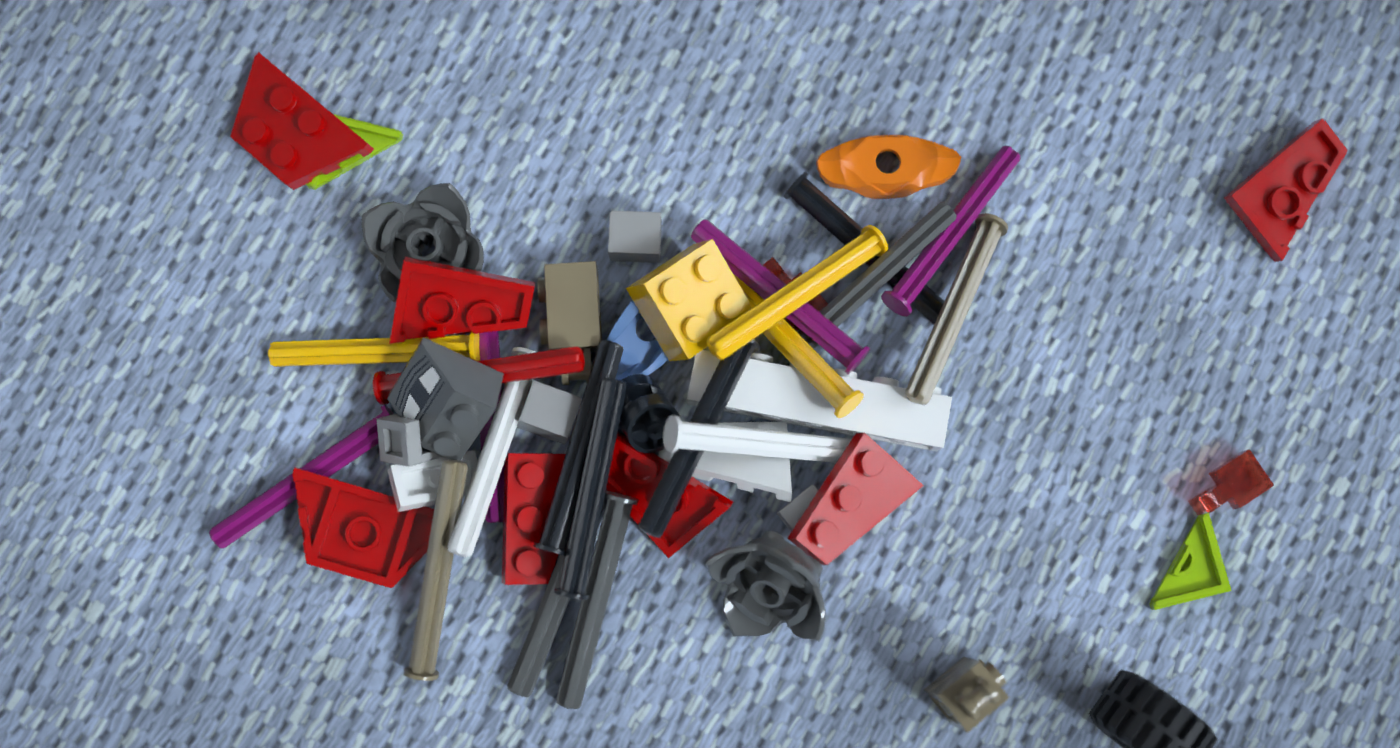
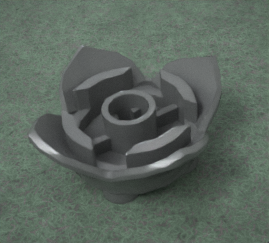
(398, 229)
(770, 586)

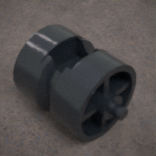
(645, 413)

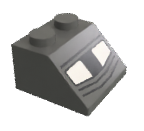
(447, 396)

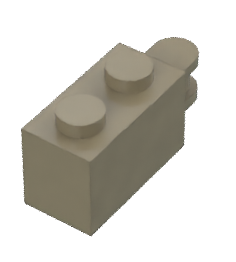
(572, 310)
(968, 692)

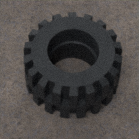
(1145, 716)

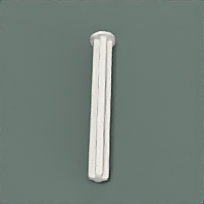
(751, 441)
(489, 465)

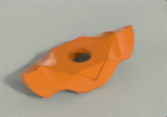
(855, 168)

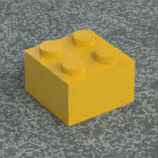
(689, 299)

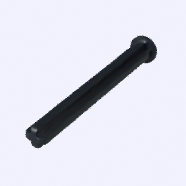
(846, 230)
(686, 460)
(568, 485)
(592, 489)

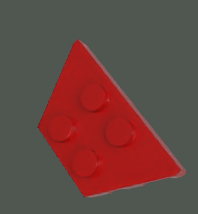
(290, 128)
(359, 529)

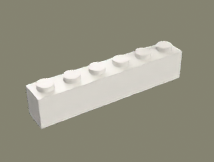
(786, 395)

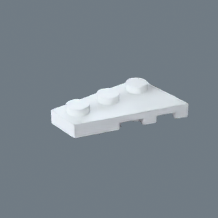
(746, 470)

